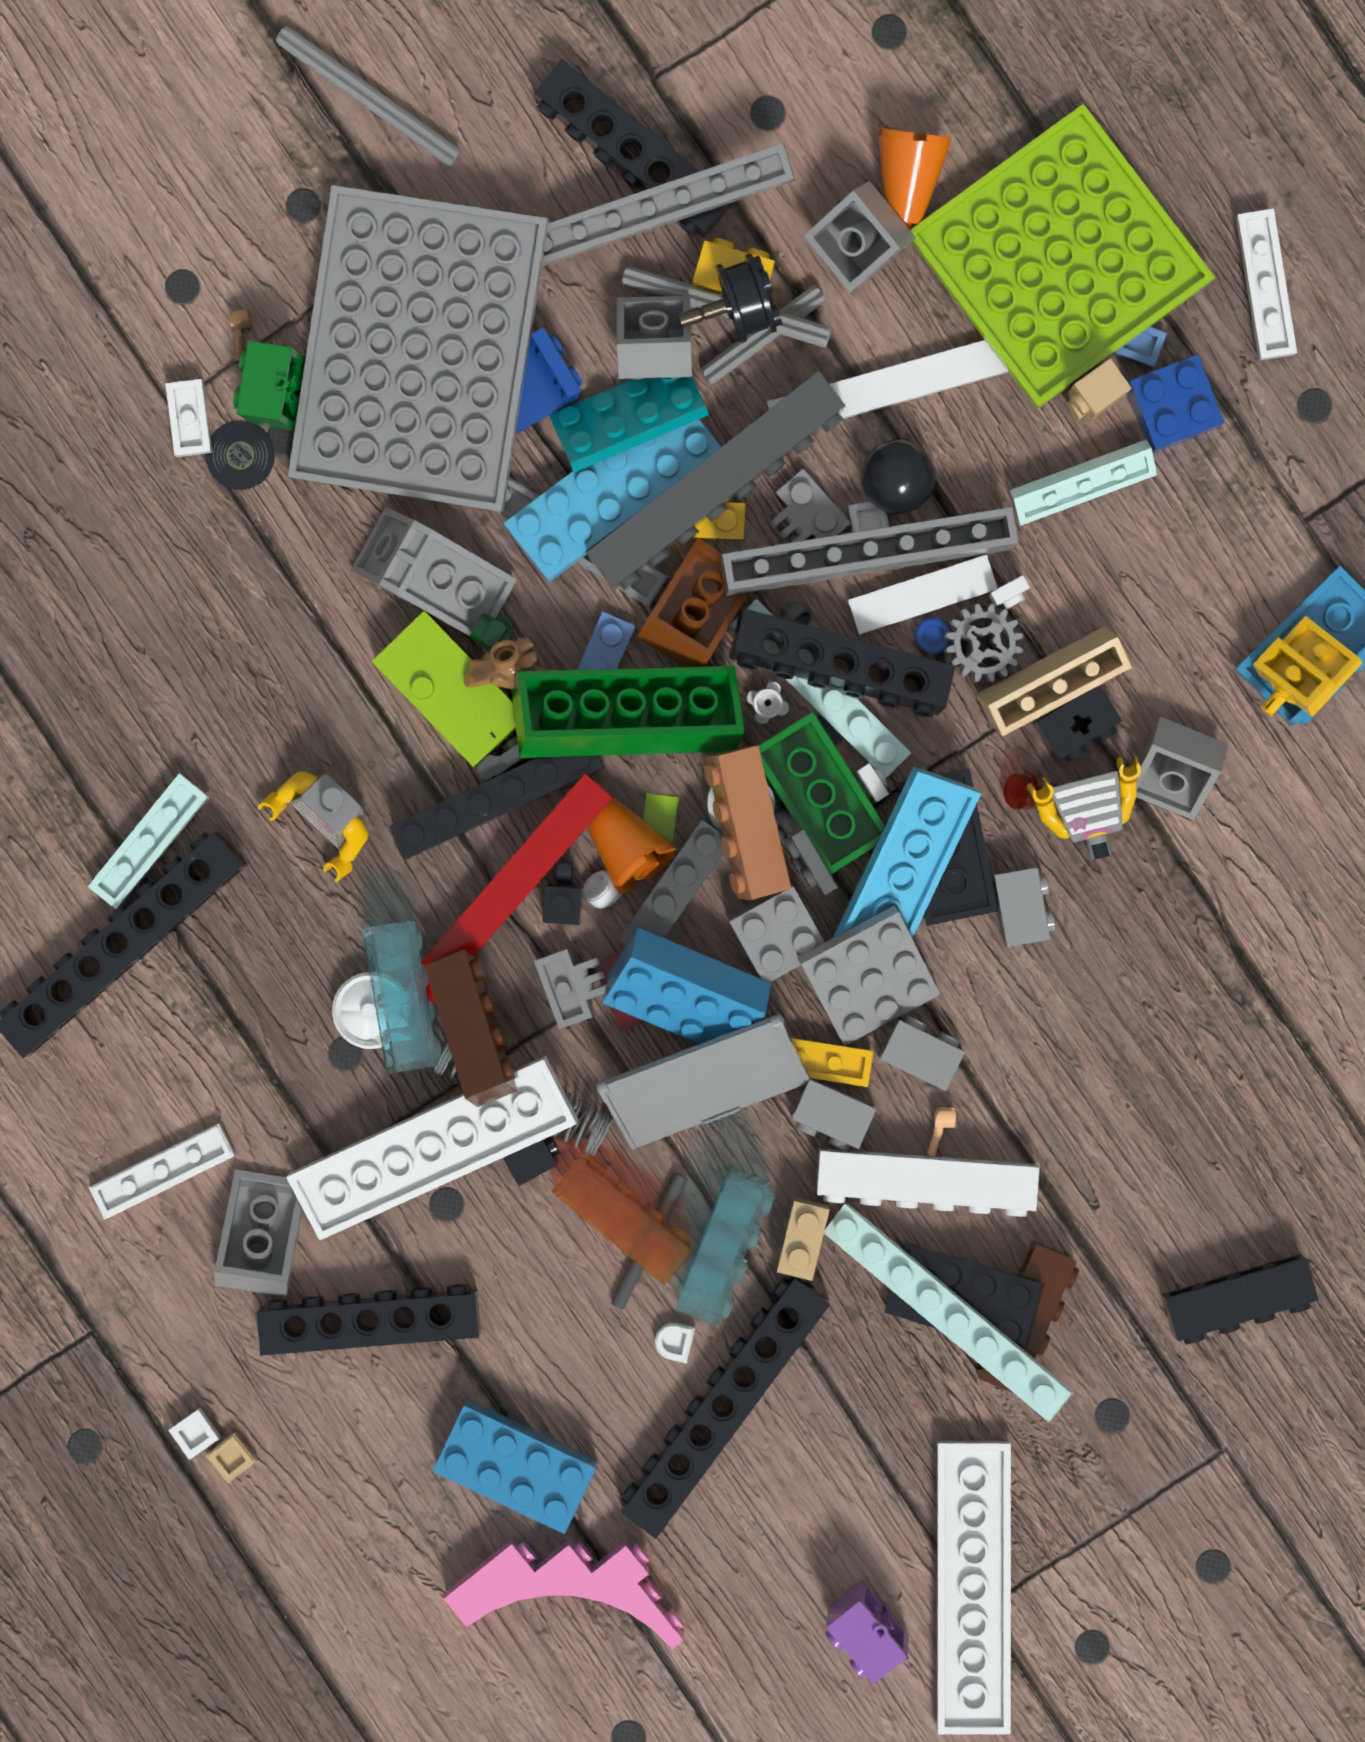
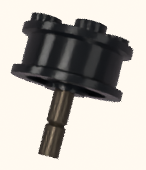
(744, 299)

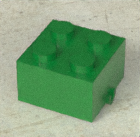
(269, 385)

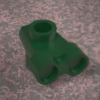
(491, 631)

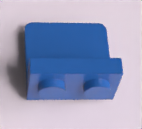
(547, 381)

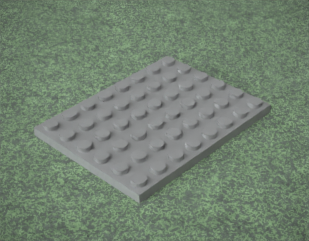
(418, 348)

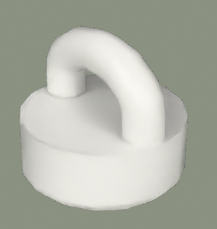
(600, 890)

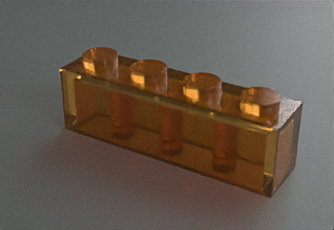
(623, 1219)

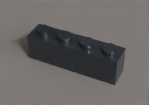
(1240, 1298)

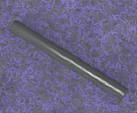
(635, 1270)

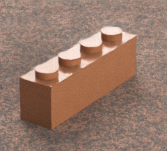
(747, 822)

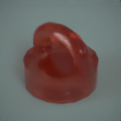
(1016, 791)

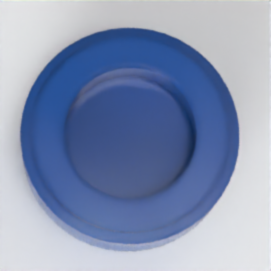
(930, 635)

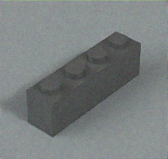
(678, 883)

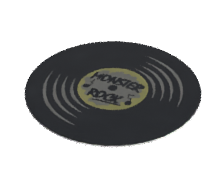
(240, 455)

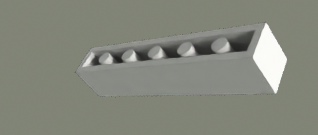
(927, 1180)

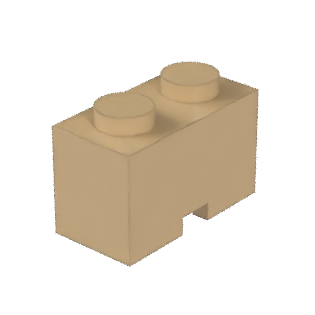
(1097, 392)
(802, 1238)

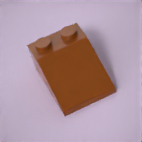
(692, 609)

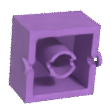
(865, 1633)

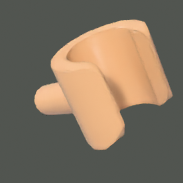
(943, 1118)

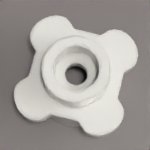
(777, 706)

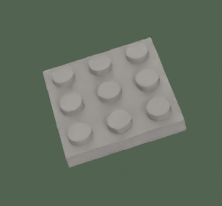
(869, 975)

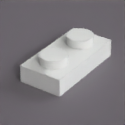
(188, 418)

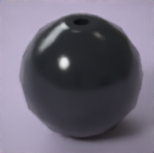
(898, 476)

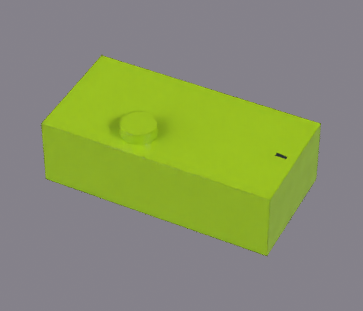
(430, 674)

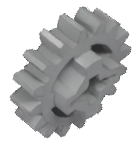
(969, 634)

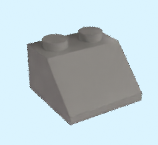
(1179, 768)

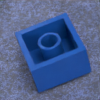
(1174, 404)

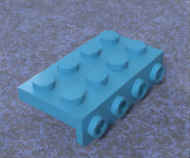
(1334, 606)

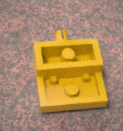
(1305, 668)

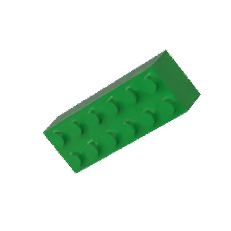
(627, 711)

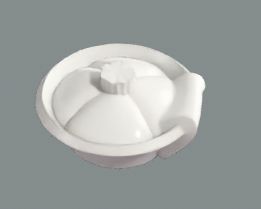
(356, 1013)

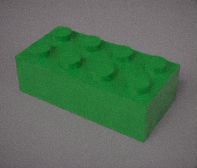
(821, 792)

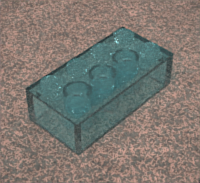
(723, 1246)

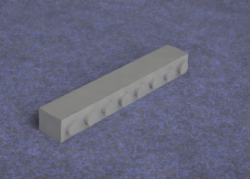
(868, 551)

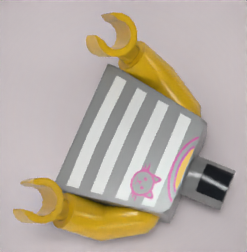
(1089, 807)
(328, 810)

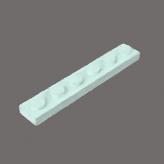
(846, 715)

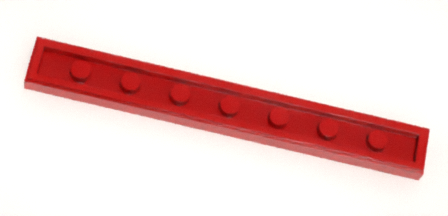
(522, 871)

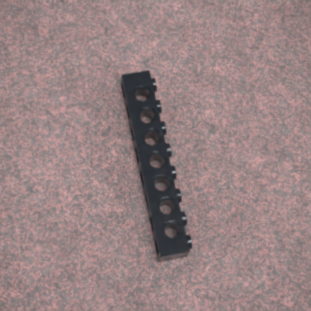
(28, 1036)
(654, 1514)

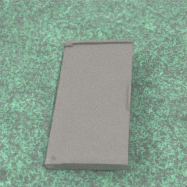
(704, 1082)

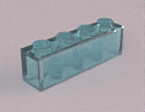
(401, 997)

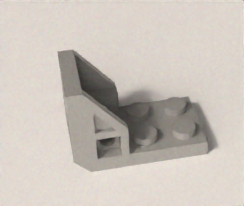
(432, 572)

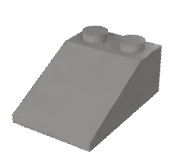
(258, 1234)

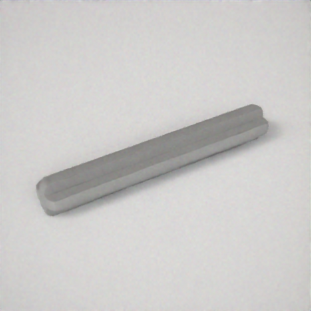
(738, 352)

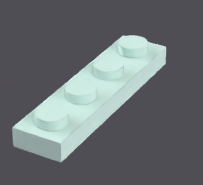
(1083, 482)
(148, 841)

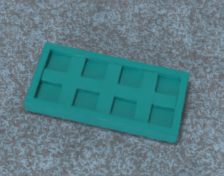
(626, 417)

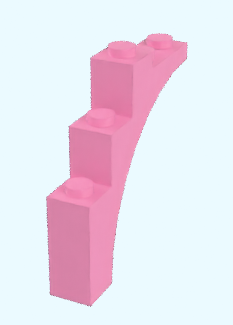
(567, 1571)

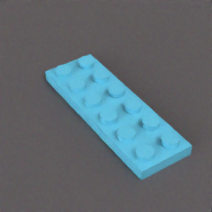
(602, 497)
(912, 850)

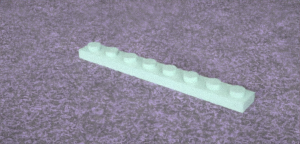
(948, 1312)

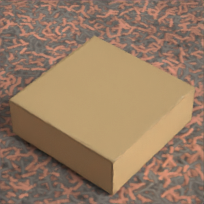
(231, 1457)

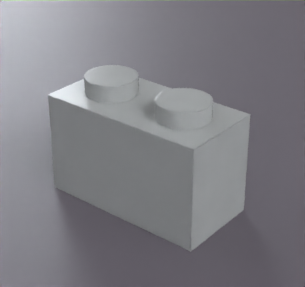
(1022, 906)
(922, 1053)
(833, 1114)

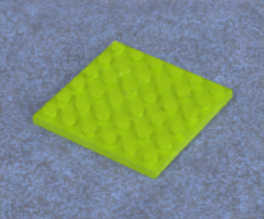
(1060, 256)

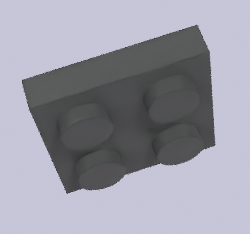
(804, 856)

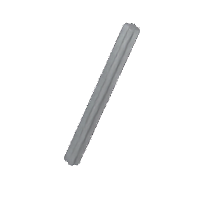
(367, 96)
(663, 286)

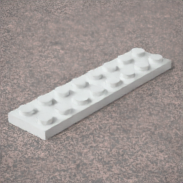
(429, 1151)
(973, 1587)

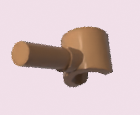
(238, 321)

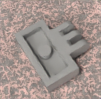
(808, 510)
(569, 986)

